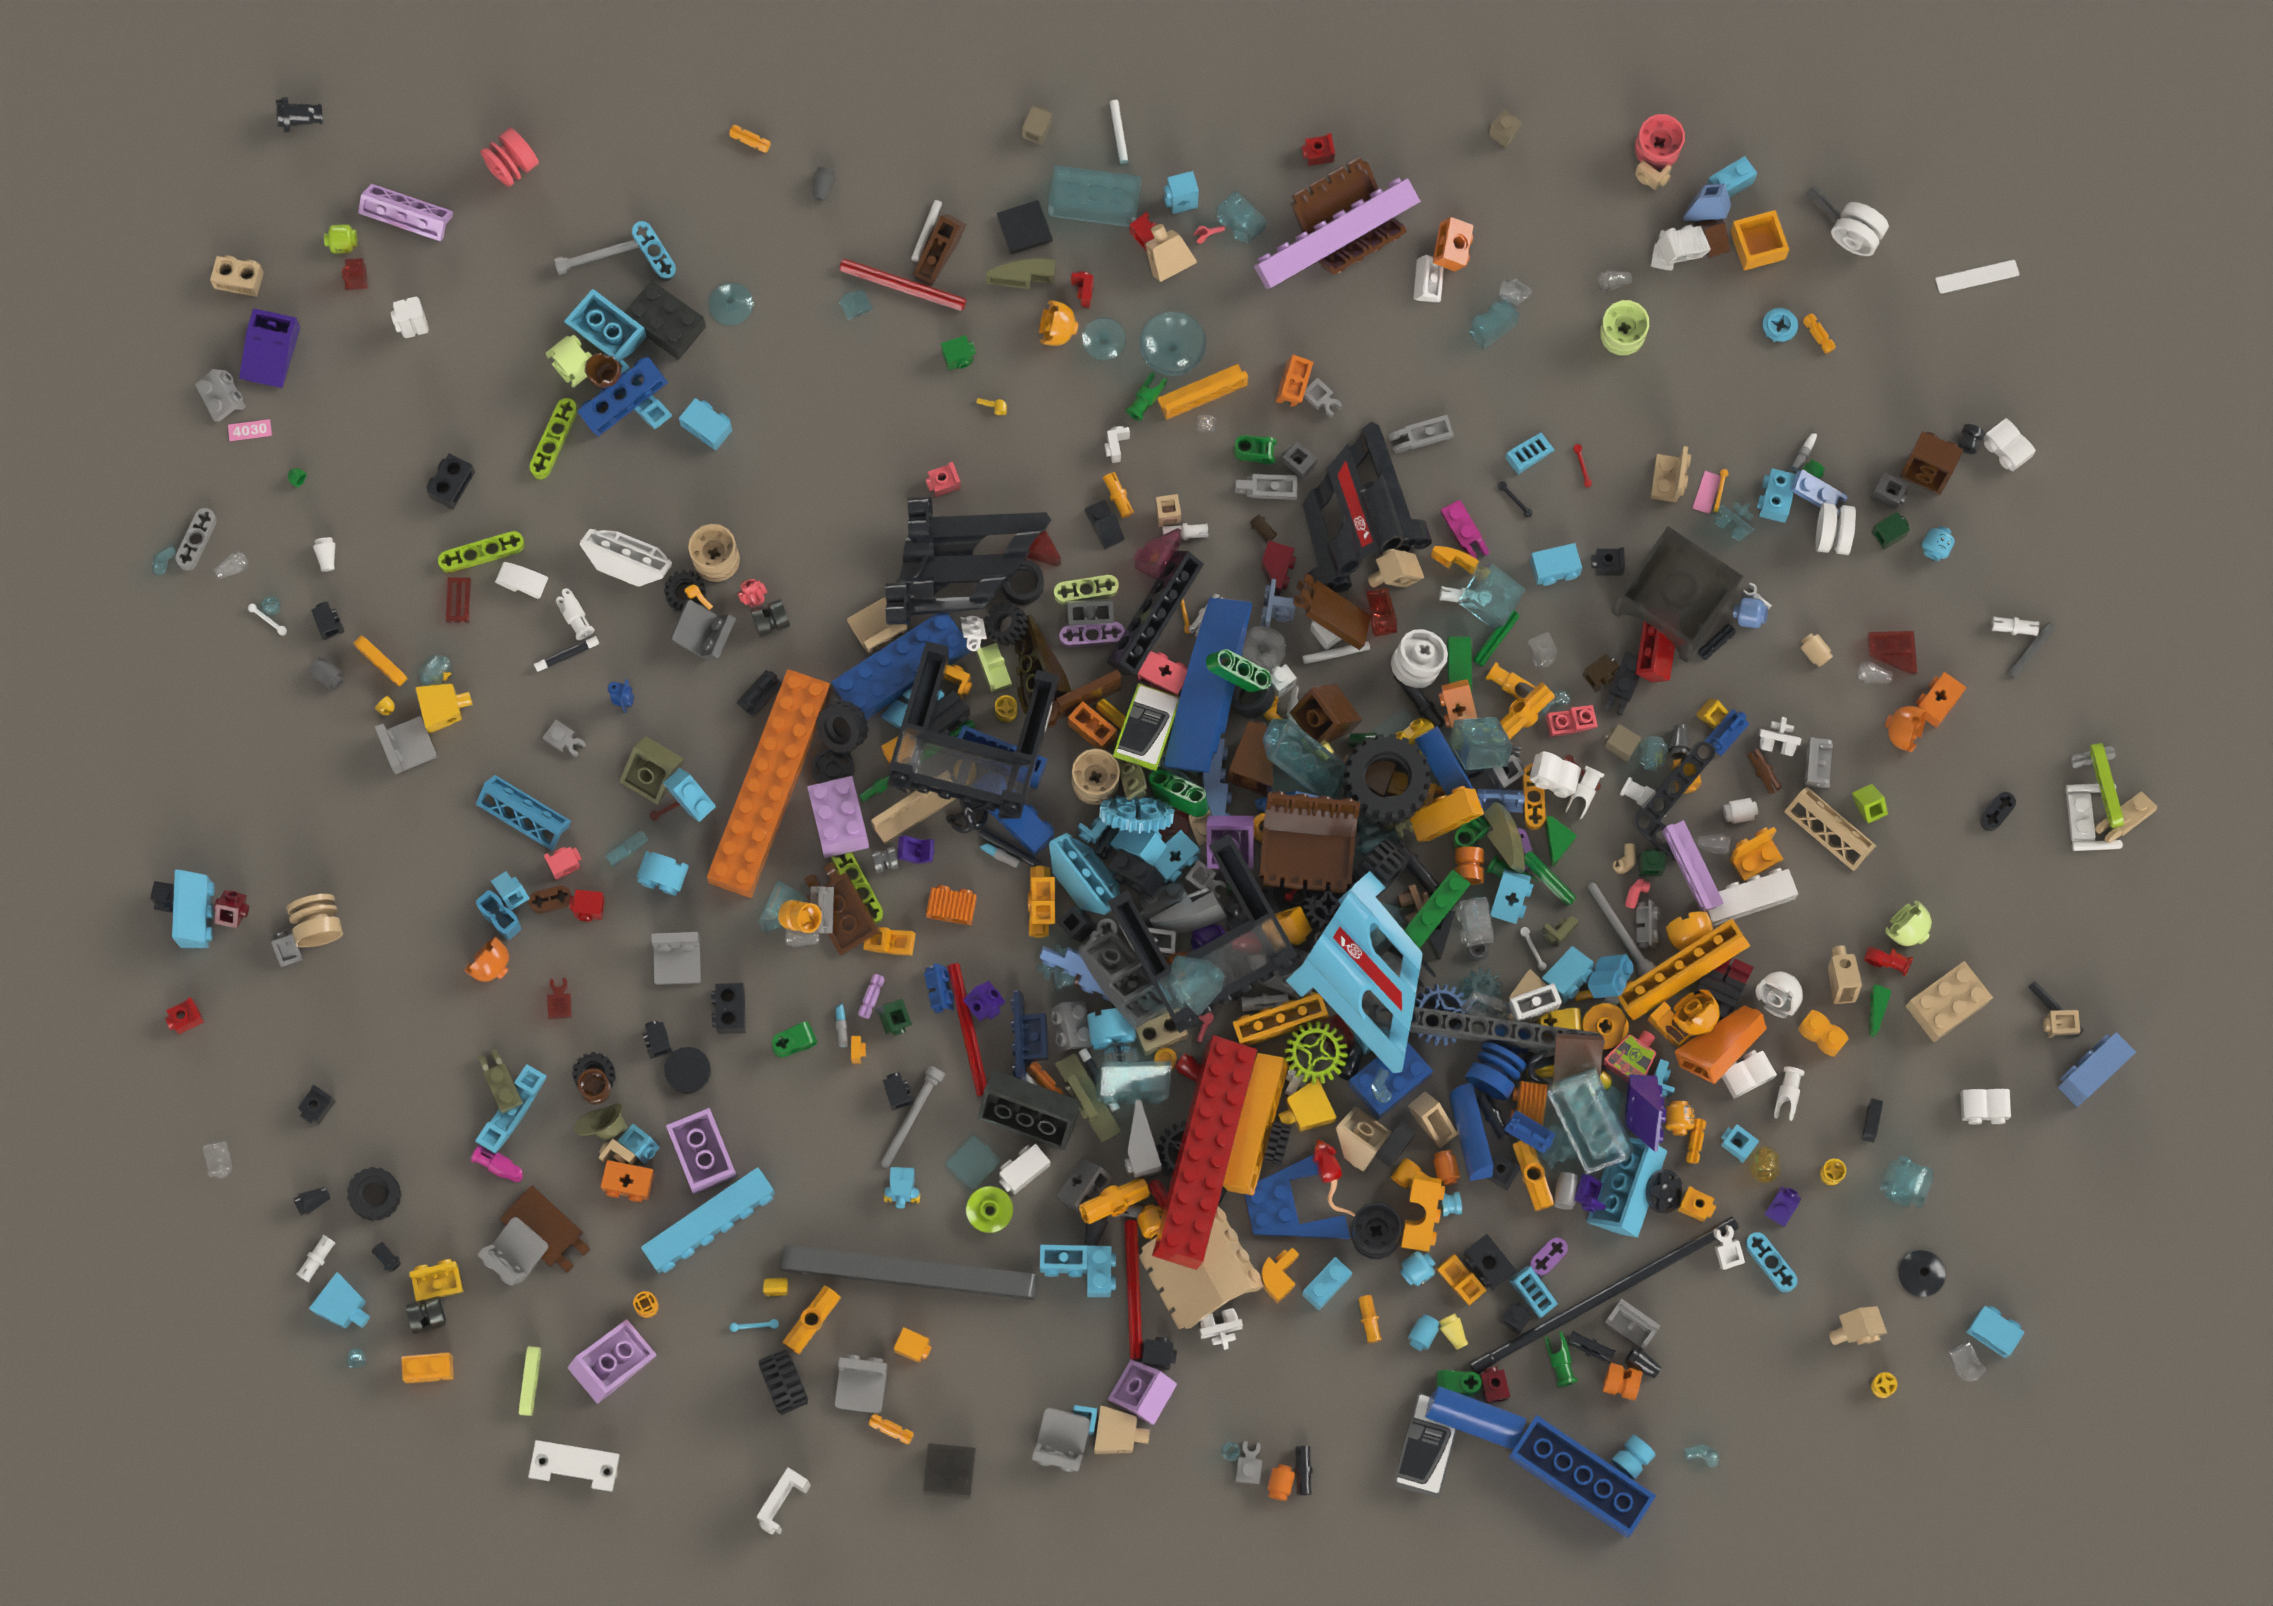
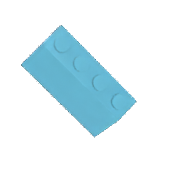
(1625, 1190)

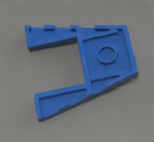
(1274, 1210)

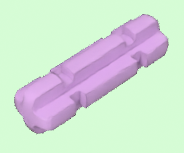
(871, 996)

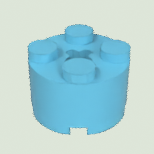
(661, 872)
(1109, 1028)

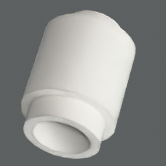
(1740, 811)

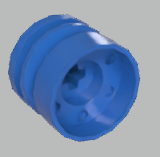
(1496, 1068)

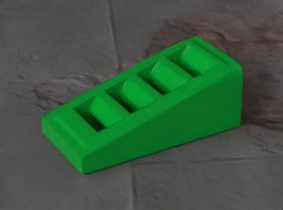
(1878, 1003)

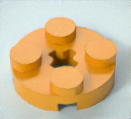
(1615, 1018)

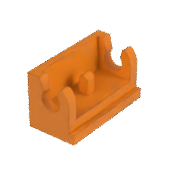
(1294, 380)

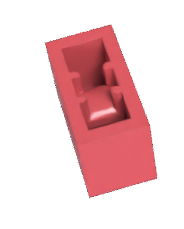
(1158, 663)

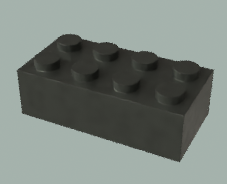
(1029, 1110)

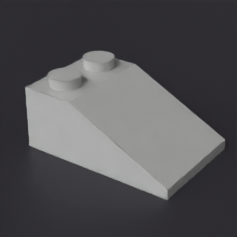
(1142, 1154)

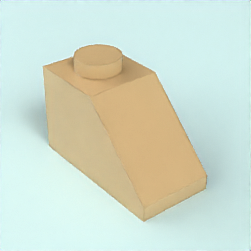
(1432, 1119)

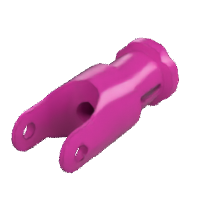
(497, 1164)

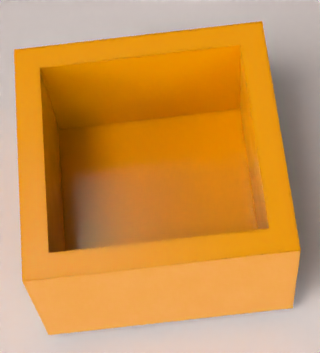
(1759, 240)

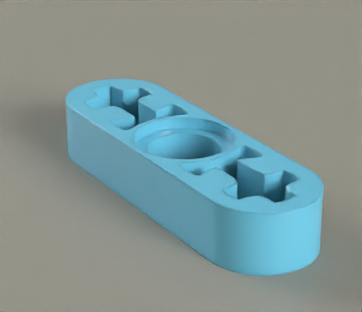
(656, 267)
(1754, 1252)

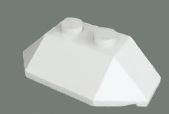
(625, 557)

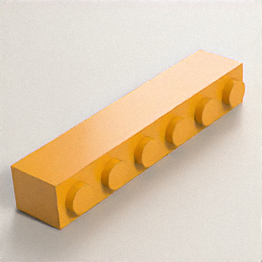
(1683, 969)
(1255, 1123)

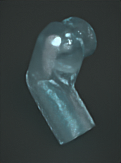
(161, 559)
(1560, 697)
(1379, 1088)
(1703, 1451)

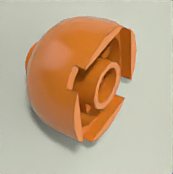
(1905, 727)
(489, 961)

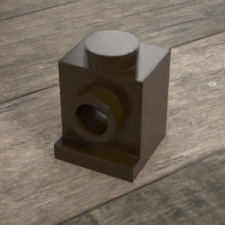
(1601, 672)

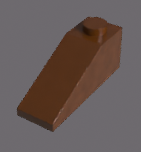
(939, 248)

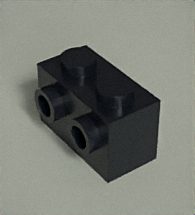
(1135, 873)

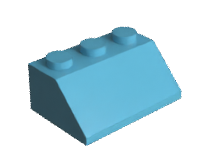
(606, 326)
(192, 909)

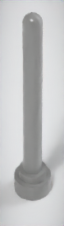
(563, 264)
(1643, 965)
(932, 1078)

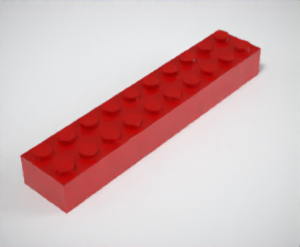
(1204, 1153)

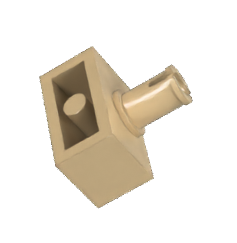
(1396, 569)
(1859, 1326)

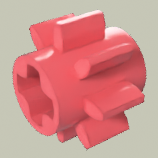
(752, 592)

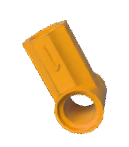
(1404, 1173)

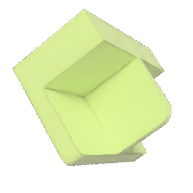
(993, 667)

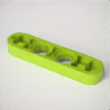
(556, 439)
(480, 548)
(2106, 785)
(860, 882)

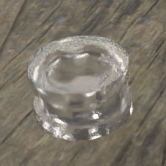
(1206, 423)

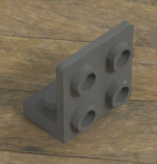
(702, 631)

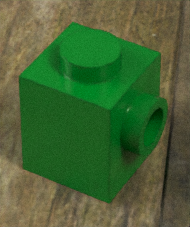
(958, 352)

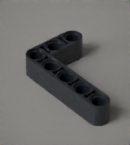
(1670, 798)

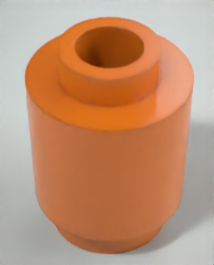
(1446, 1167)
(1280, 1482)

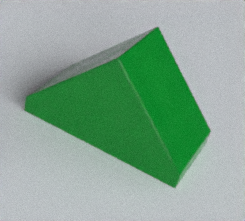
(1558, 839)

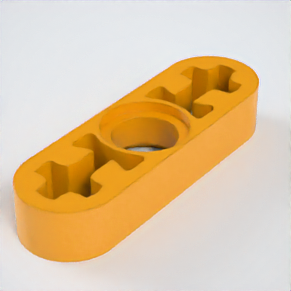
(380, 660)
(1540, 813)

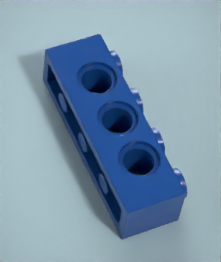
(634, 396)

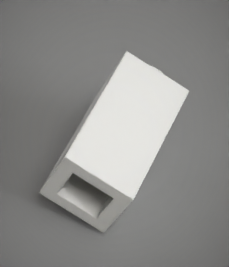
(1024, 1169)

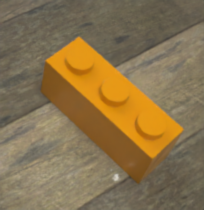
(1446, 814)

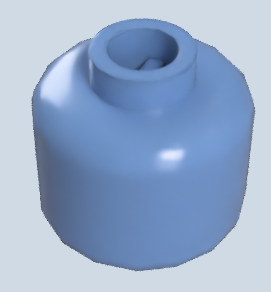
(1750, 613)

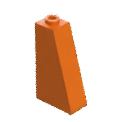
(1715, 1052)

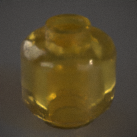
(1764, 1164)

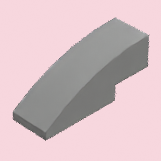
(1190, 915)

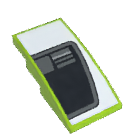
(1146, 727)

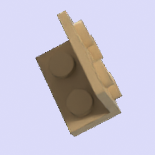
(1670, 476)
(871, 627)

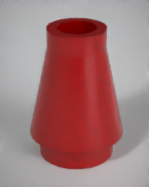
(1188, 1067)

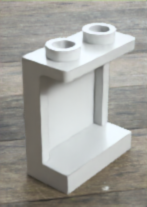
(777, 1498)

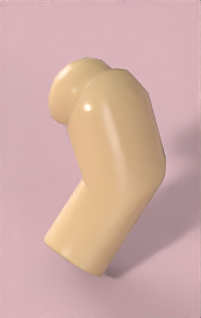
(1626, 862)

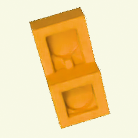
(1448, 556)
(1043, 900)
(891, 942)
(1460, 1279)

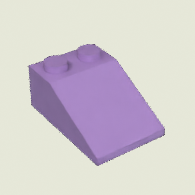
(611, 1361)

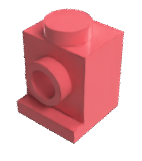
(949, 485)
(563, 861)

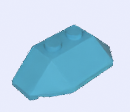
(1082, 874)

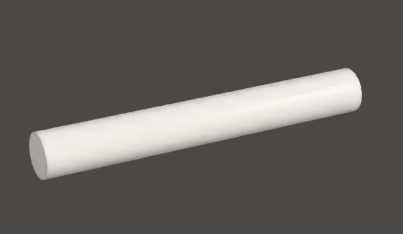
(1118, 129)
(926, 230)
(1333, 653)

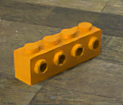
(1280, 1020)

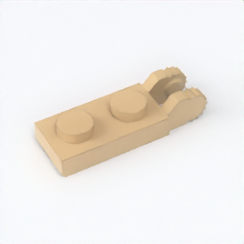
(2133, 813)

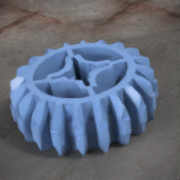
(1439, 1003)

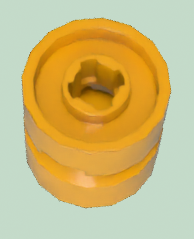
(799, 916)

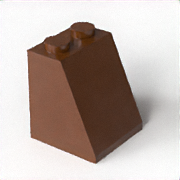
(1325, 714)
(1250, 764)

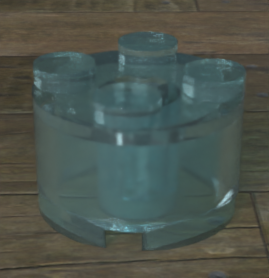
(1907, 1182)

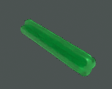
(1494, 640)
(1549, 878)

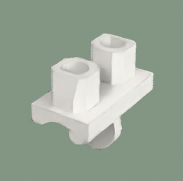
(1789, 742)
(1230, 1324)

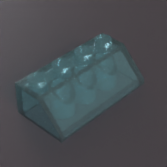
(1303, 758)

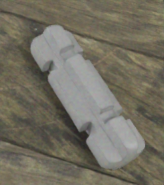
(2078, 760)

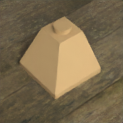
(1361, 1138)

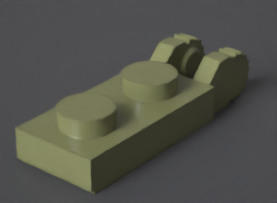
(501, 1083)

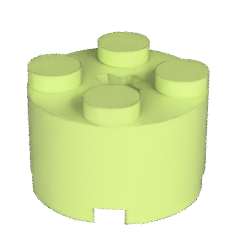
(569, 359)

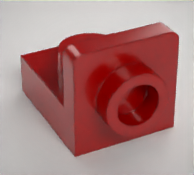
(1085, 282)

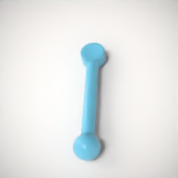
(773, 1324)

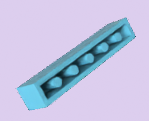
(708, 1220)

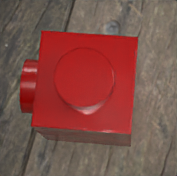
(587, 905)

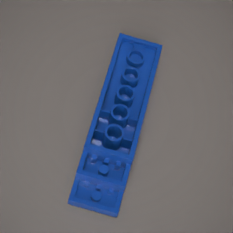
(1206, 696)

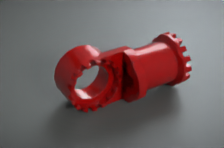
(1893, 959)

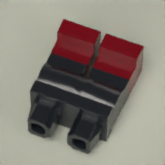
(1728, 990)

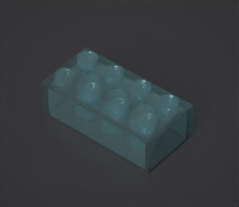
(1094, 196)
(1590, 1121)

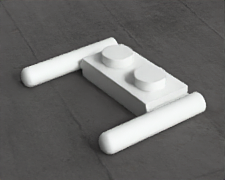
(2082, 821)

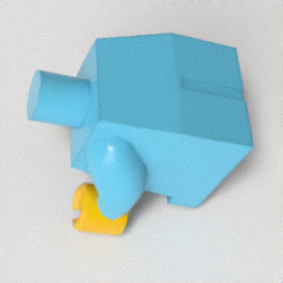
(902, 1187)

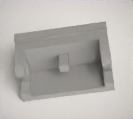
(1818, 763)
(1632, 1324)

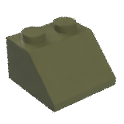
(648, 769)

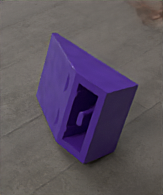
(268, 347)
(1645, 1109)

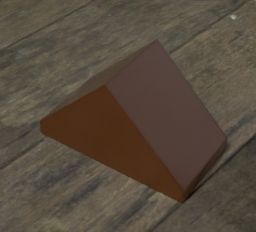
(1716, 236)

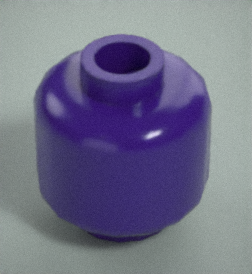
(1205, 935)

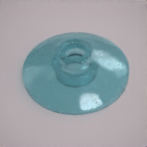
(731, 313)
(1104, 329)

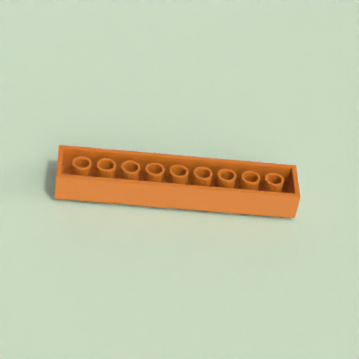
(769, 784)

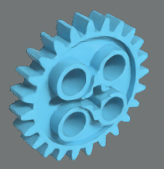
(1122, 813)

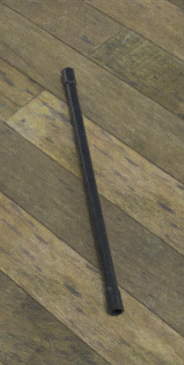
(1490, 1358)

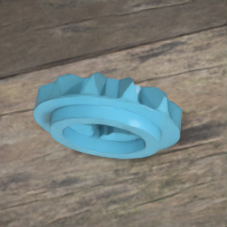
(1789, 322)

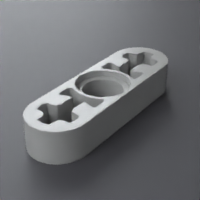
(199, 548)

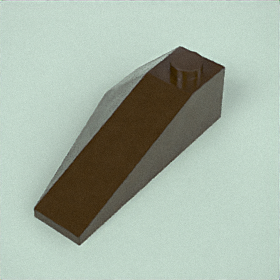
(1033, 656)

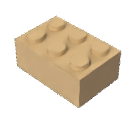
(1949, 1001)

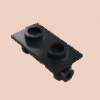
(760, 692)

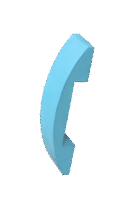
(651, 409)
(502, 1125)

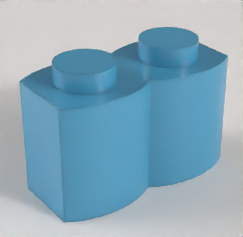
(501, 917)
(1610, 976)

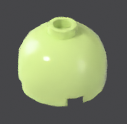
(1910, 925)

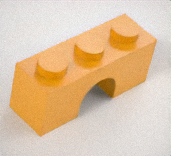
(1420, 1233)

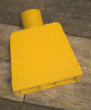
(441, 705)
(1308, 1108)

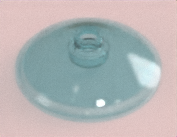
(1176, 331)

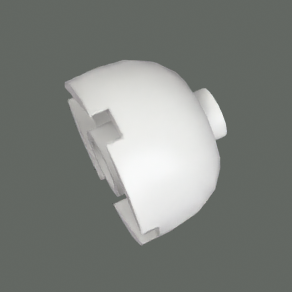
(1780, 993)

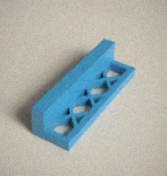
(522, 803)

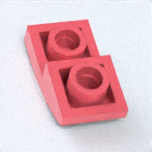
(1571, 721)

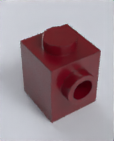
(1494, 1385)

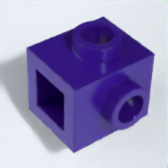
(984, 1001)

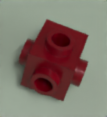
(231, 909)

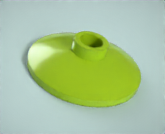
(993, 1198)

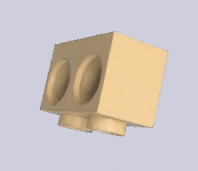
(234, 280)
(1163, 1037)

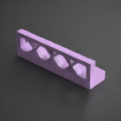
(405, 212)
(1692, 866)

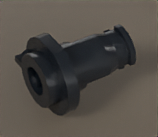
(296, 114)

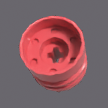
(1663, 131)
(505, 160)

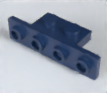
(1030, 1036)

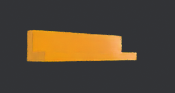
(1202, 391)

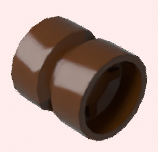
(594, 1086)

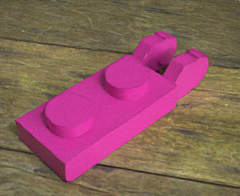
(1463, 528)

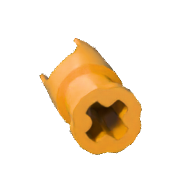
(1506, 680)

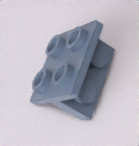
(1278, 607)

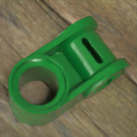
(1257, 448)
(1473, 831)
(796, 1039)
(1455, 1381)

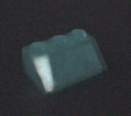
(1133, 1082)

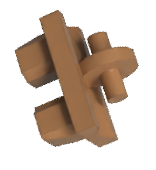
(1412, 898)

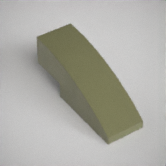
(1022, 272)
(1506, 836)

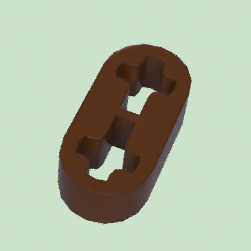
(549, 894)

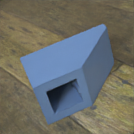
(1709, 203)

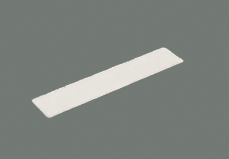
(1977, 276)

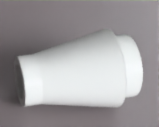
(325, 553)

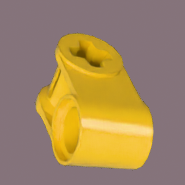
(1564, 1018)

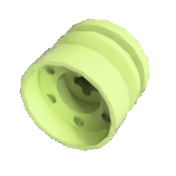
(1631, 318)

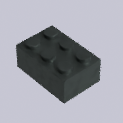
(666, 319)

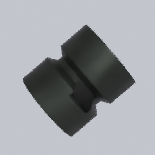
(770, 618)
(426, 1315)

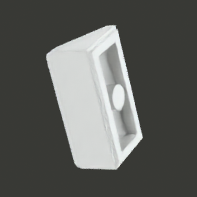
(1428, 280)

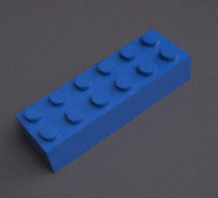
(893, 669)
(1582, 1476)

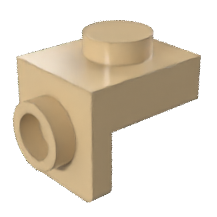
(1649, 176)

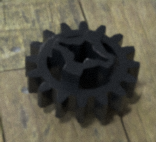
(1316, 907)

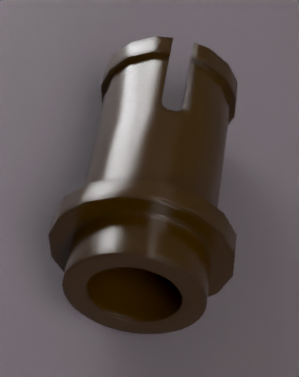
(1262, 527)

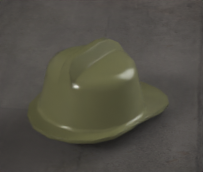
(602, 1122)

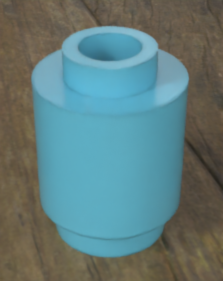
(1423, 1332)

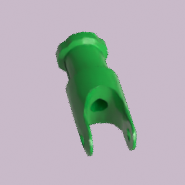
(1145, 397)
(1497, 867)
(1561, 1362)

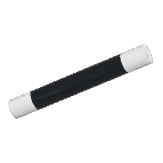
(565, 654)
(1092, 1068)

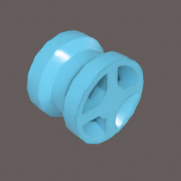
(1451, 1204)

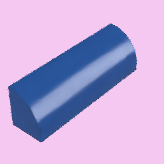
(976, 736)
(1442, 761)
(1471, 1132)
(1475, 1417)

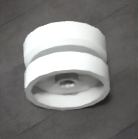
(1859, 229)
(1835, 528)
(1419, 658)

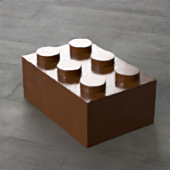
(1931, 462)

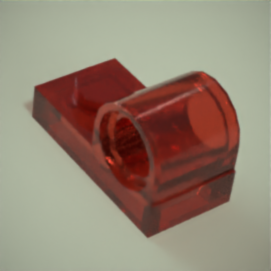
(1382, 612)

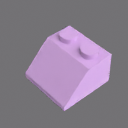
(1142, 1391)

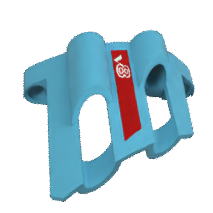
(1347, 966)

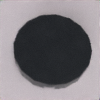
(687, 1070)

